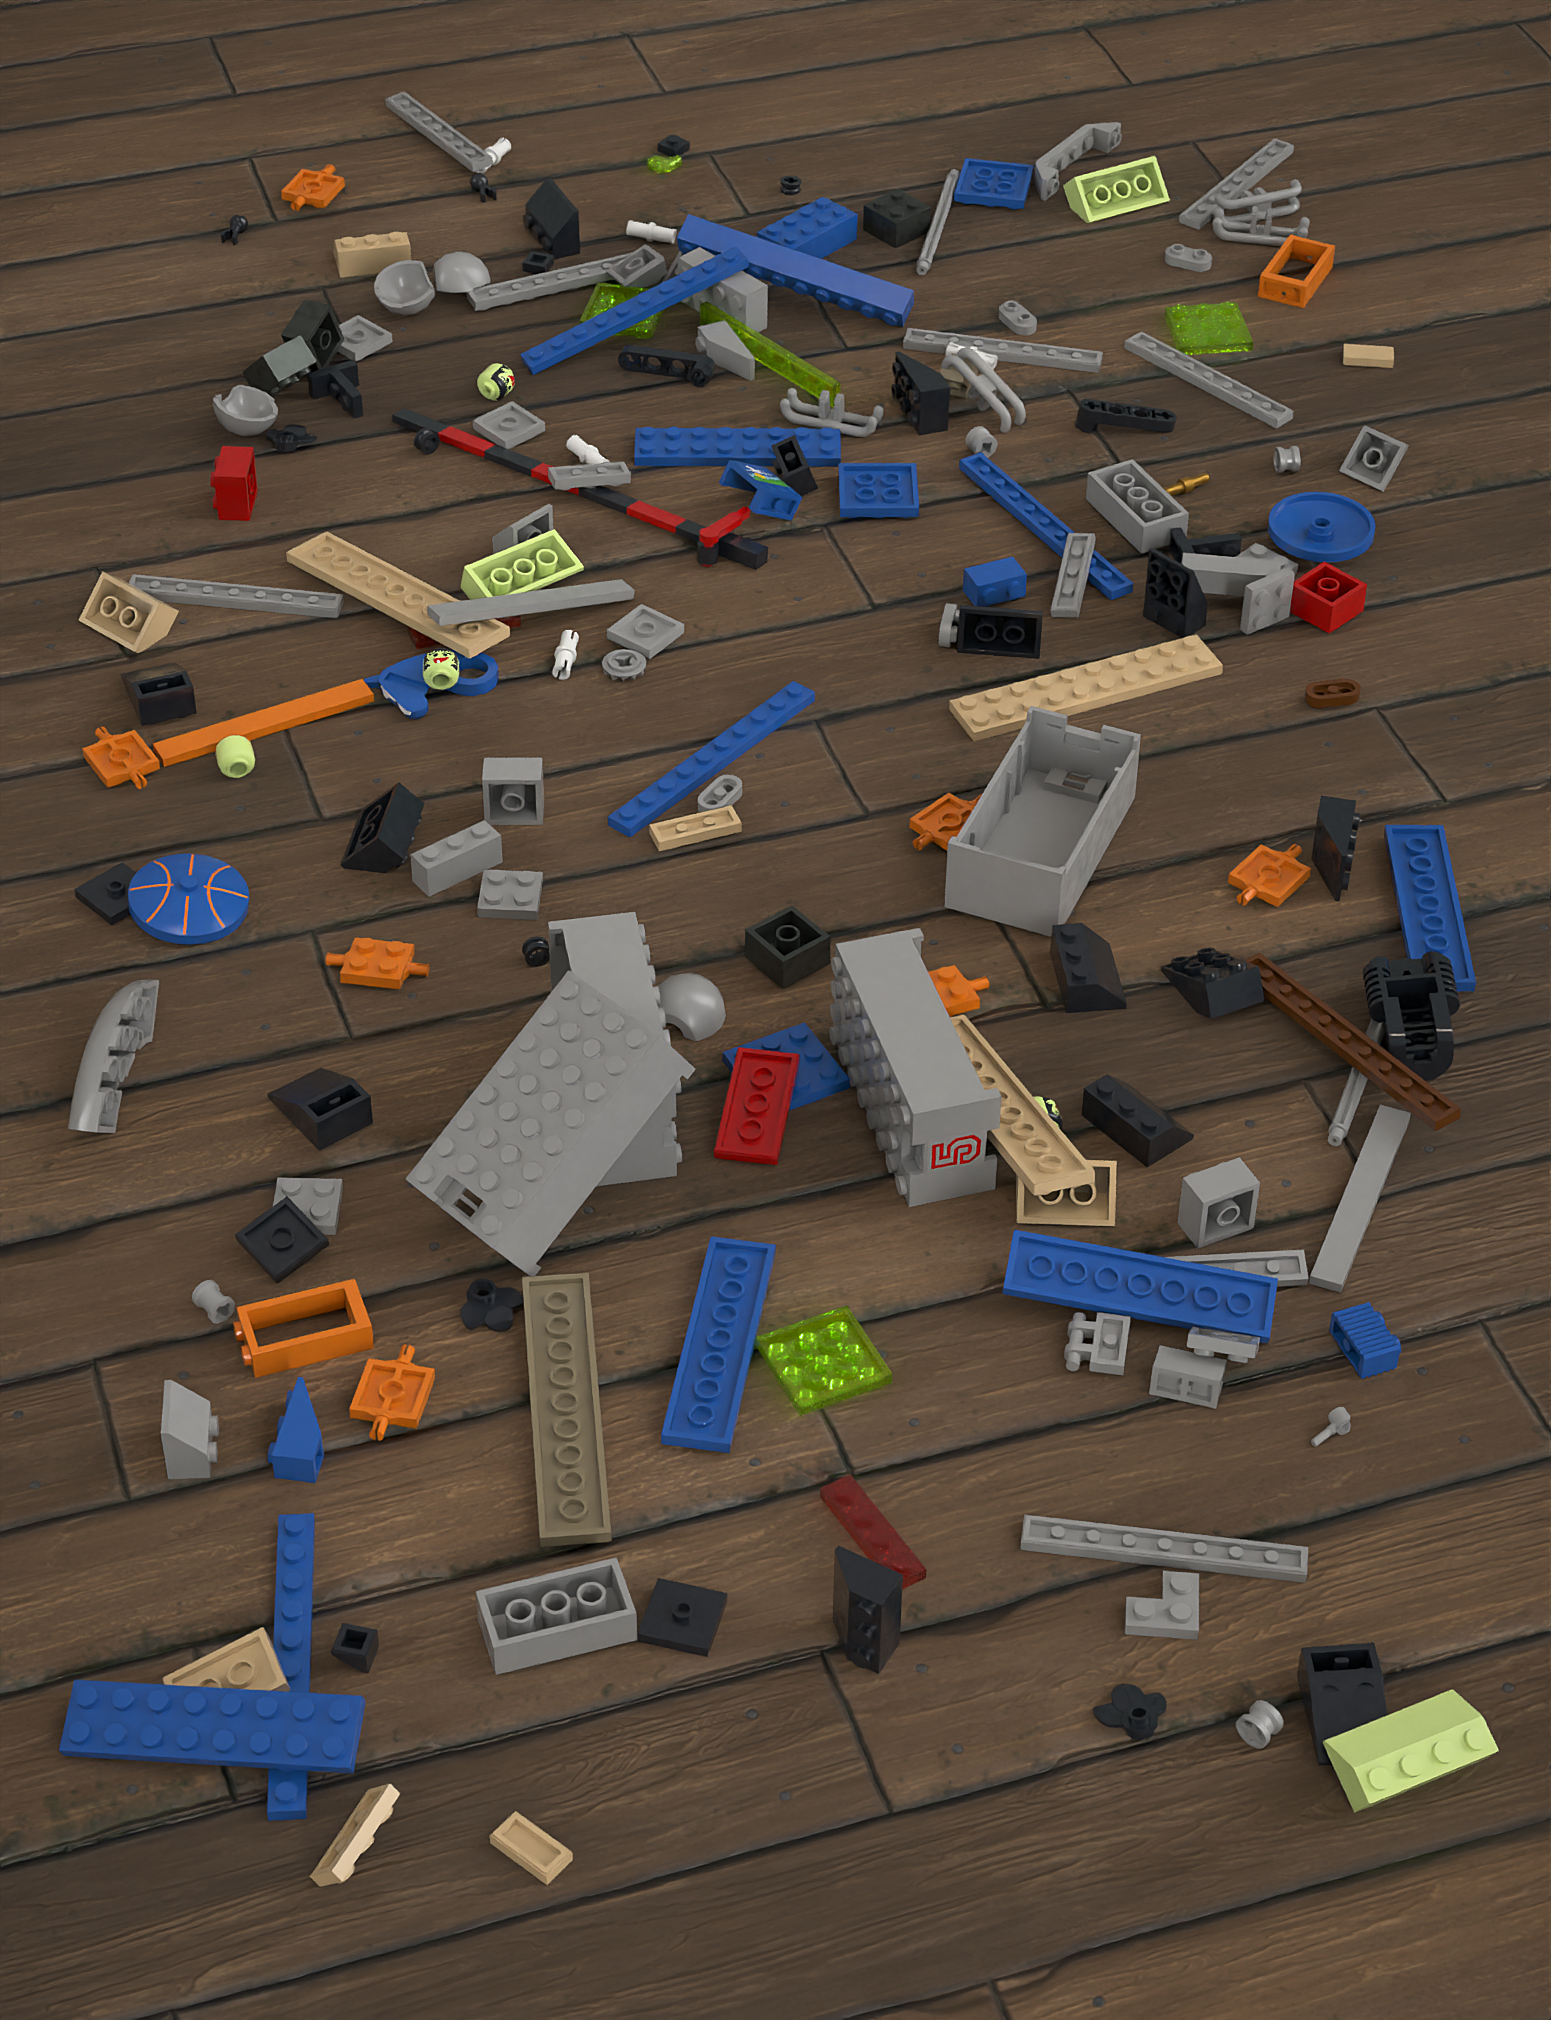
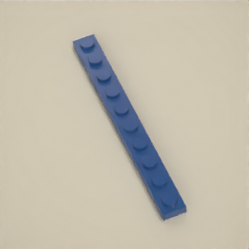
(634, 310)
(1040, 521)
(710, 759)
(293, 1645)

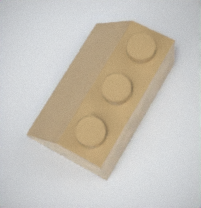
(370, 253)
(127, 614)
(1083, 1205)

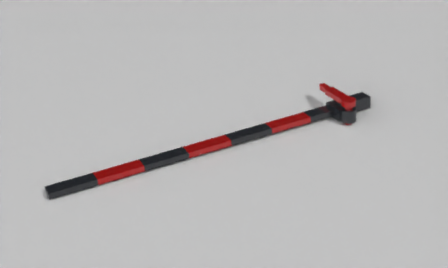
(711, 540)

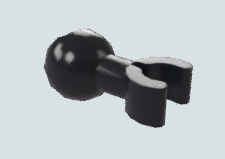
(480, 183)
(237, 224)

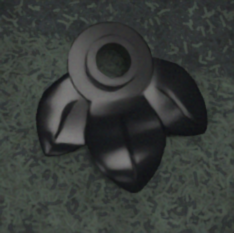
(288, 438)
(490, 1306)
(1132, 1711)

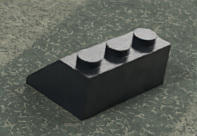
(553, 220)
(1000, 631)
(384, 832)
(1085, 969)
(1132, 1120)
(866, 1609)

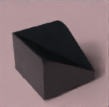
(356, 1646)

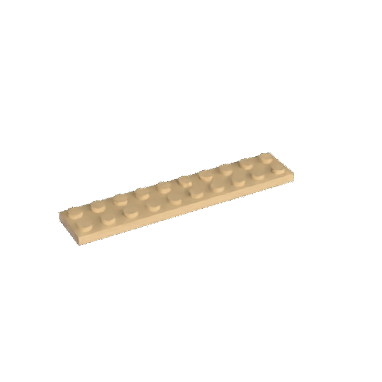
(392, 592)
(1087, 686)
(1026, 1132)

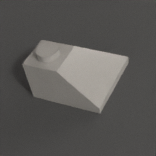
(639, 269)
(1373, 458)

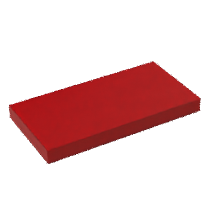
(757, 1106)

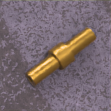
(1187, 484)

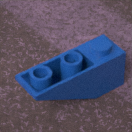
(299, 1444)

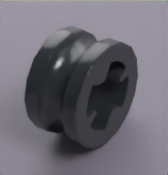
(790, 185)
(429, 446)
(535, 944)

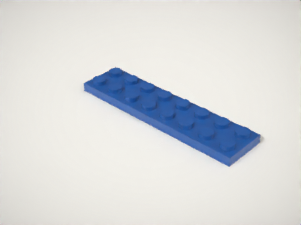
(718, 445)
(1428, 897)
(1139, 1285)
(718, 1345)
(213, 1726)

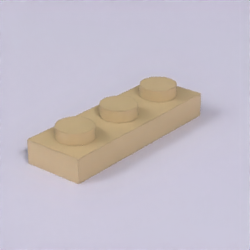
(695, 828)
(355, 1835)

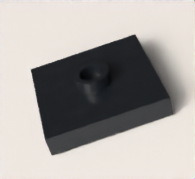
(108, 893)
(282, 1239)
(682, 1617)

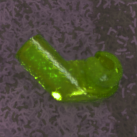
(663, 164)

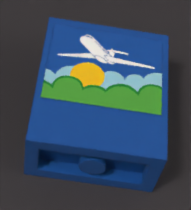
(772, 494)

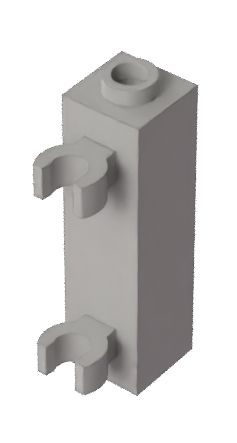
(1228, 574)

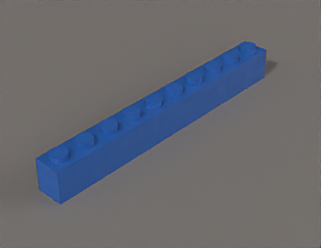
(802, 272)

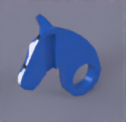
(406, 687)

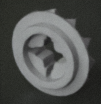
(616, 664)

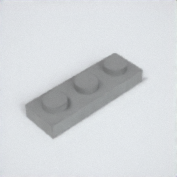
(589, 475)

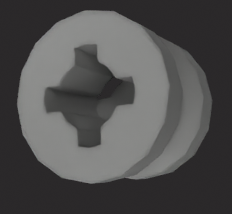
(981, 441)
(1287, 459)
(1259, 1724)

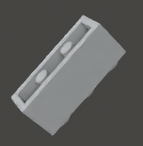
(456, 858)

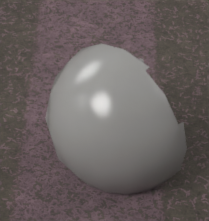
(460, 272)
(404, 287)
(245, 411)
(692, 1005)

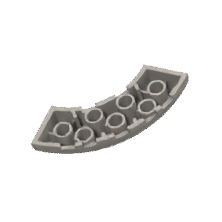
(119, 1030)

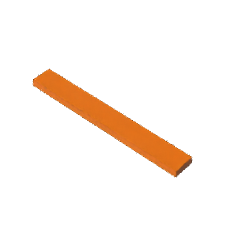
(264, 721)

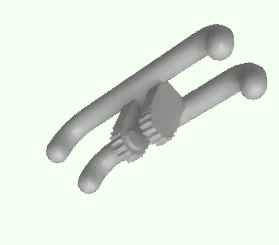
(1262, 201)
(1256, 233)
(987, 387)
(829, 417)

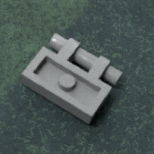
(1108, 1347)

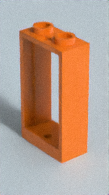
(1297, 291)
(307, 1348)

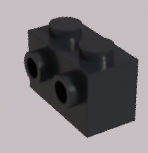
(794, 466)

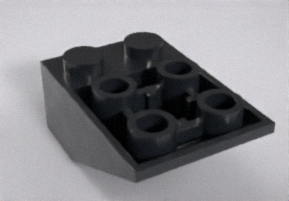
(921, 394)
(1173, 596)
(160, 693)
(1335, 842)
(1215, 982)
(324, 1106)
(1340, 1690)

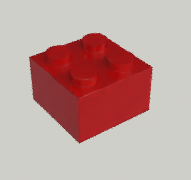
(234, 483)
(1327, 597)

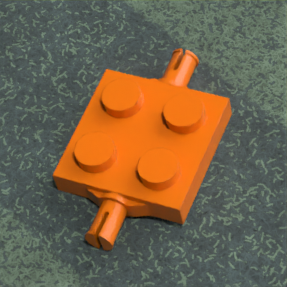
(313, 188)
(120, 758)
(941, 820)
(1269, 875)
(377, 963)
(956, 991)
(392, 1393)

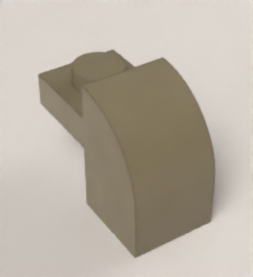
(958, 384)

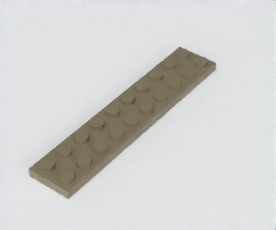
(565, 1411)

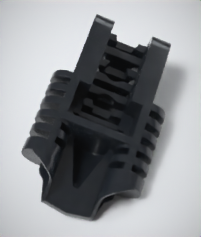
(1416, 1007)

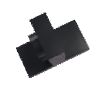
(339, 383)
(1218, 545)

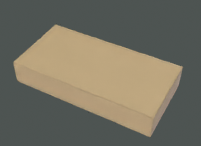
(1368, 355)
(531, 1847)

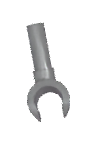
(1339, 1424)

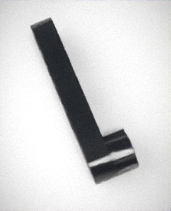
(698, 374)
(1124, 415)

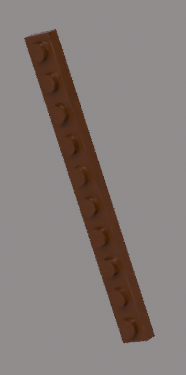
(1355, 1046)

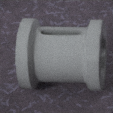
(213, 1301)

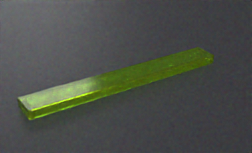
(773, 355)

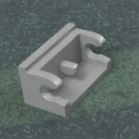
(1187, 1377)

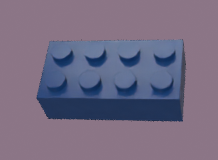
(814, 229)

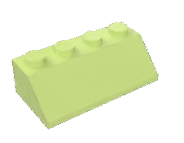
(1117, 190)
(521, 568)
(1409, 1749)

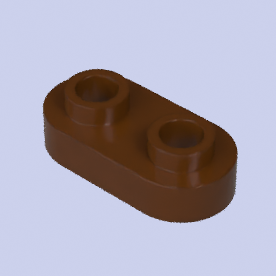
(1332, 693)

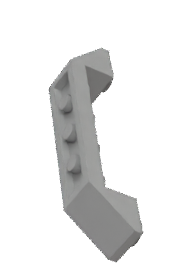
(1097, 136)

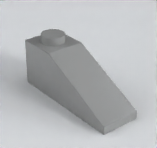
(725, 349)

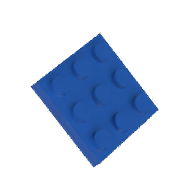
(994, 183)
(878, 490)
(817, 1072)

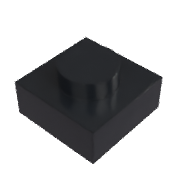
(673, 146)
(538, 262)

